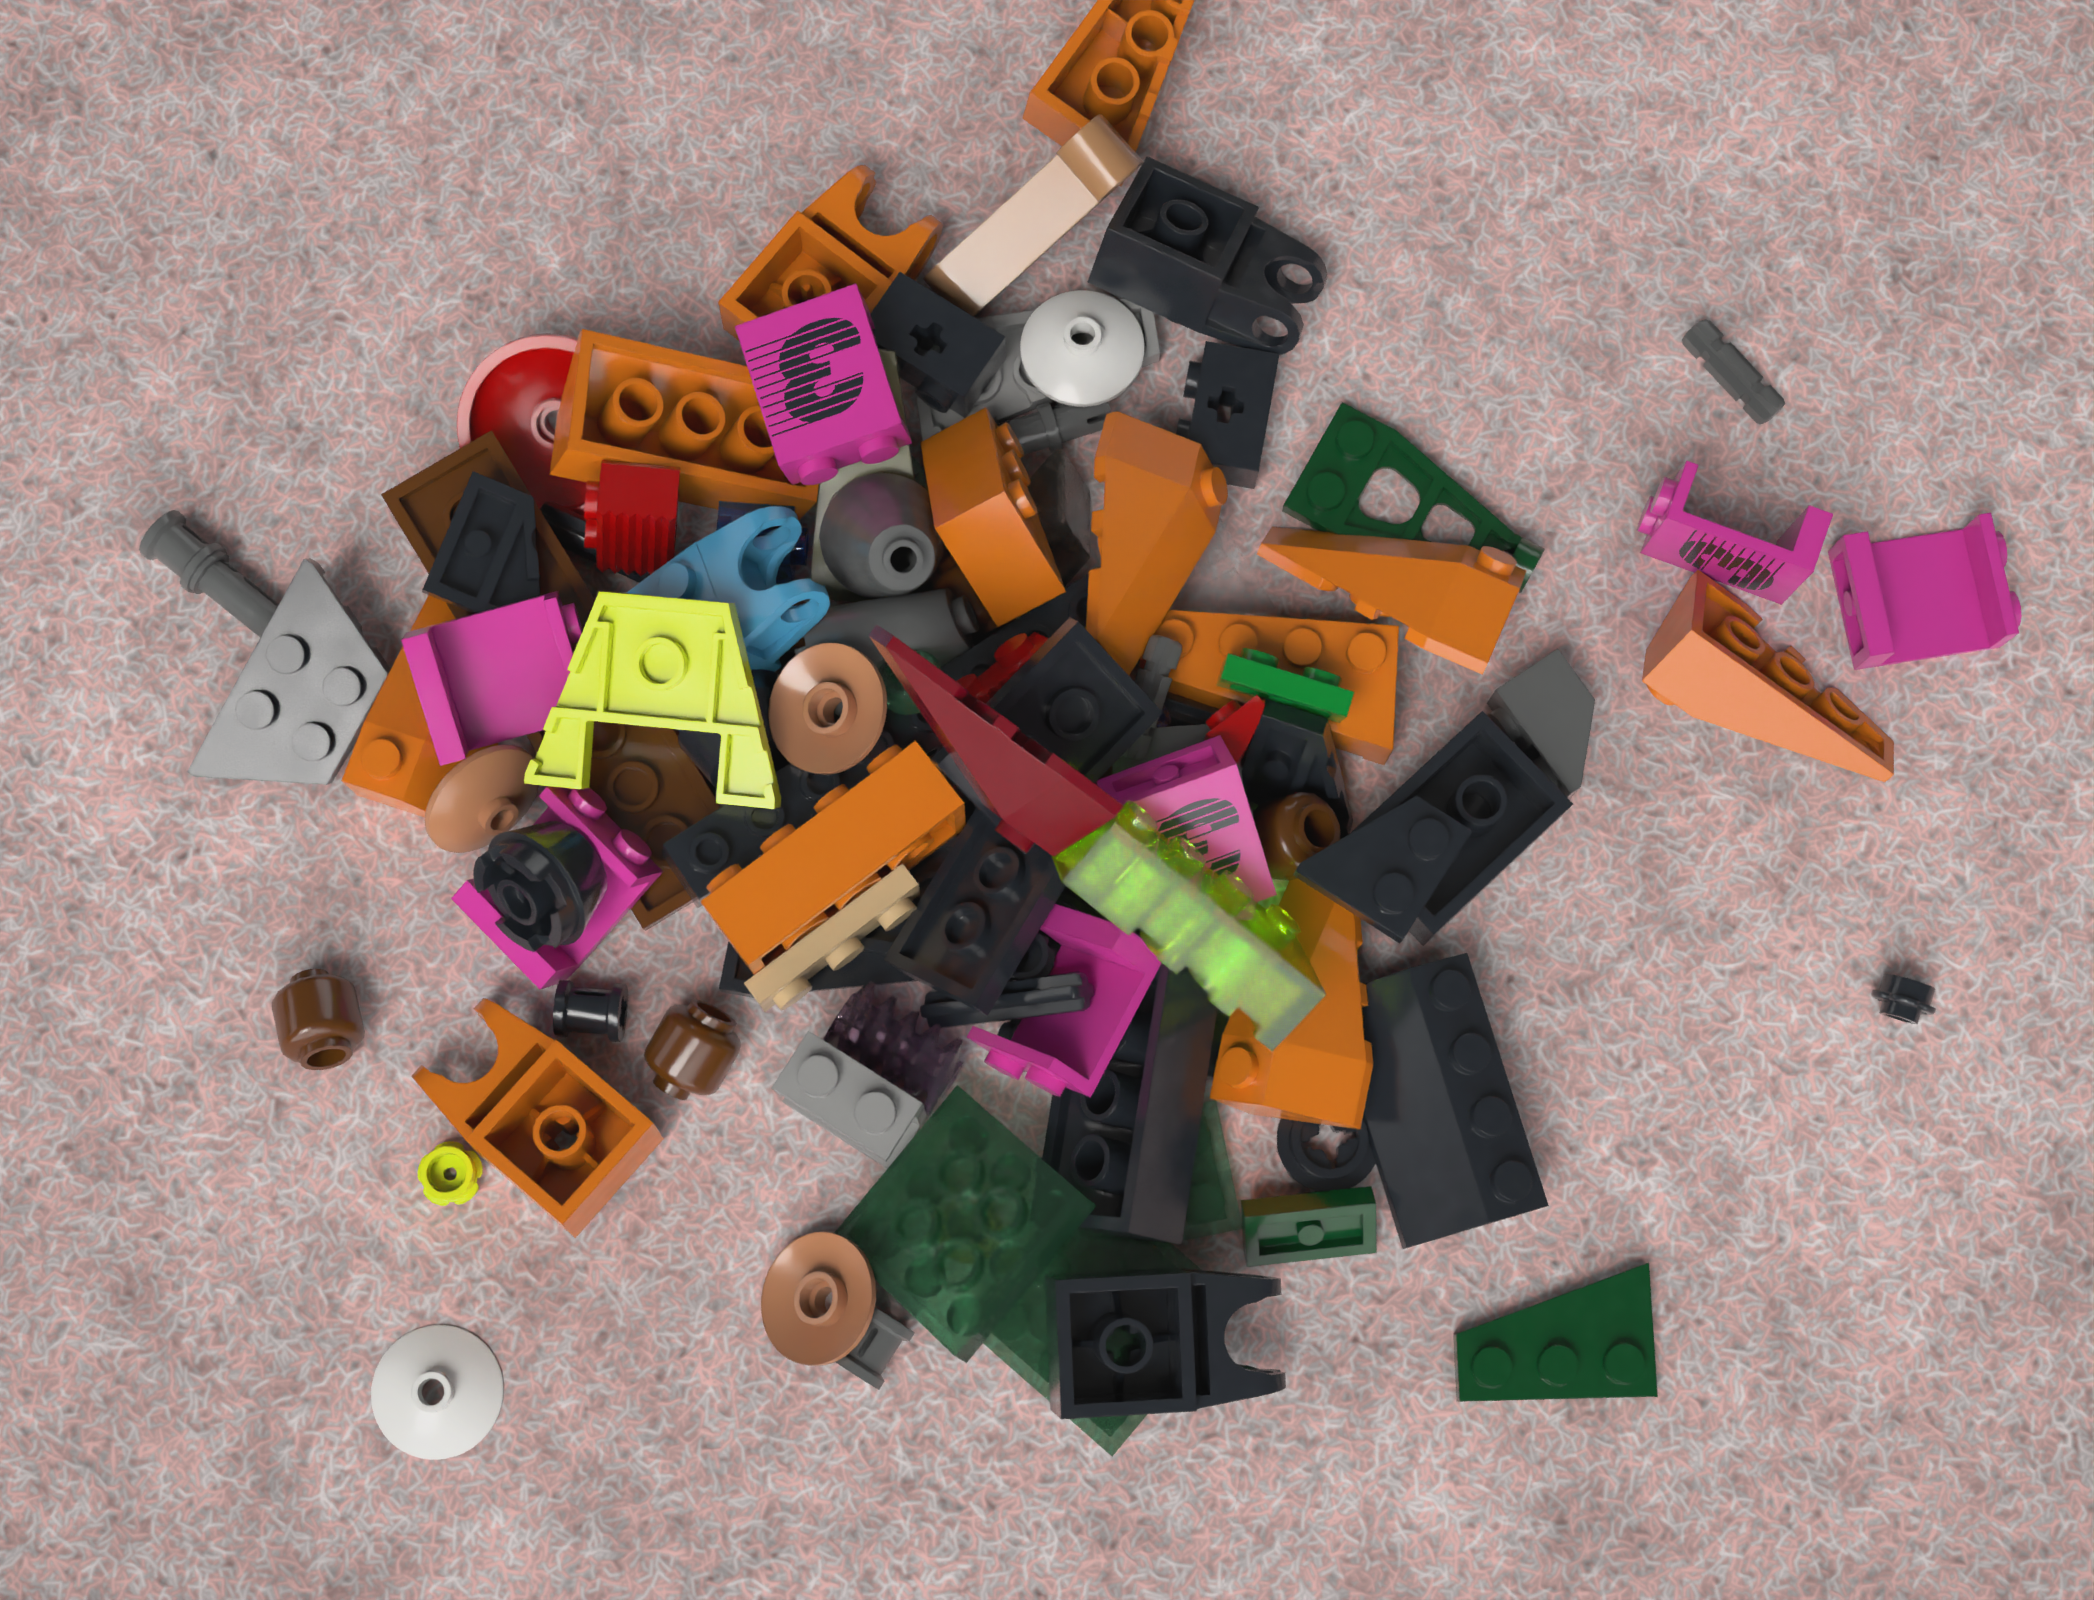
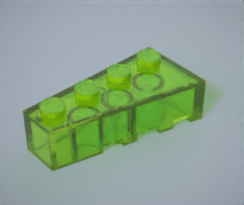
(1196, 920)

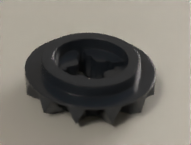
(1312, 1168)

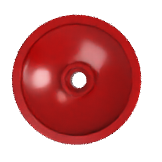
(513, 398)

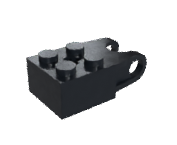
(1204, 260)
(1176, 1347)

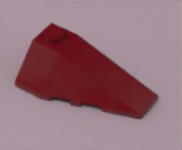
(1011, 774)

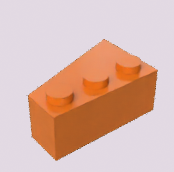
(989, 515)

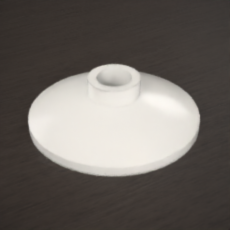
(1077, 372)
(470, 1397)

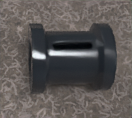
(590, 1010)

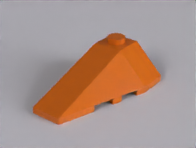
(1442, 591)

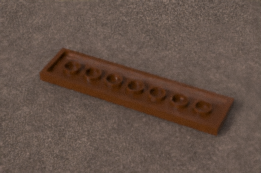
(633, 767)

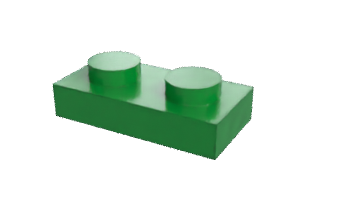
(1312, 692)

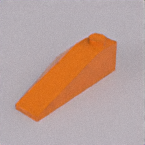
(1151, 532)
(1727, 675)
(394, 750)
(1324, 1062)

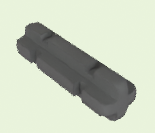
(1733, 371)
(1160, 656)

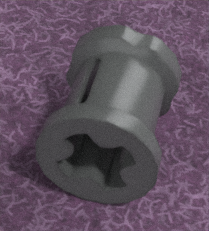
(876, 1348)

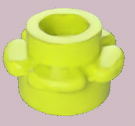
(433, 1168)

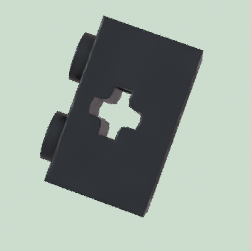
(969, 349)
(1236, 380)

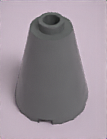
(880, 536)
(922, 620)

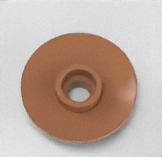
(805, 706)
(480, 799)
(797, 1292)

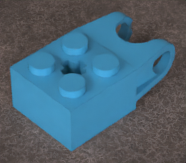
(743, 570)

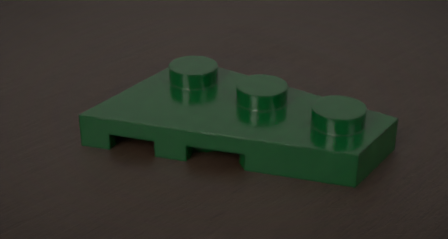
(1566, 1347)

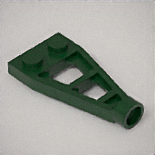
(1344, 465)

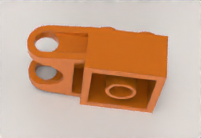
(826, 252)
(527, 1102)

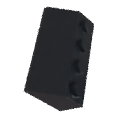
(1443, 1106)
(1140, 1128)

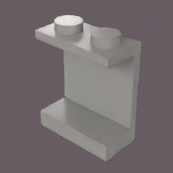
(849, 1100)

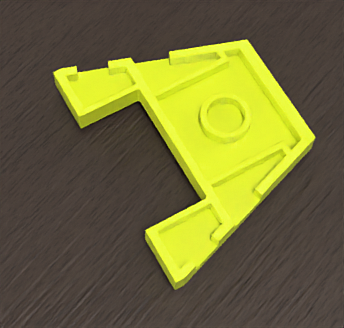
(661, 668)

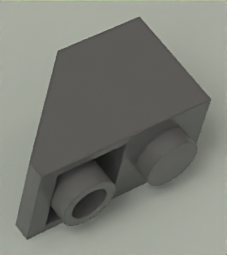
(1548, 719)

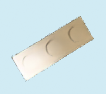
(835, 940)

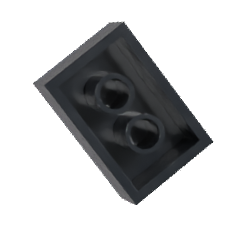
(1497, 795)

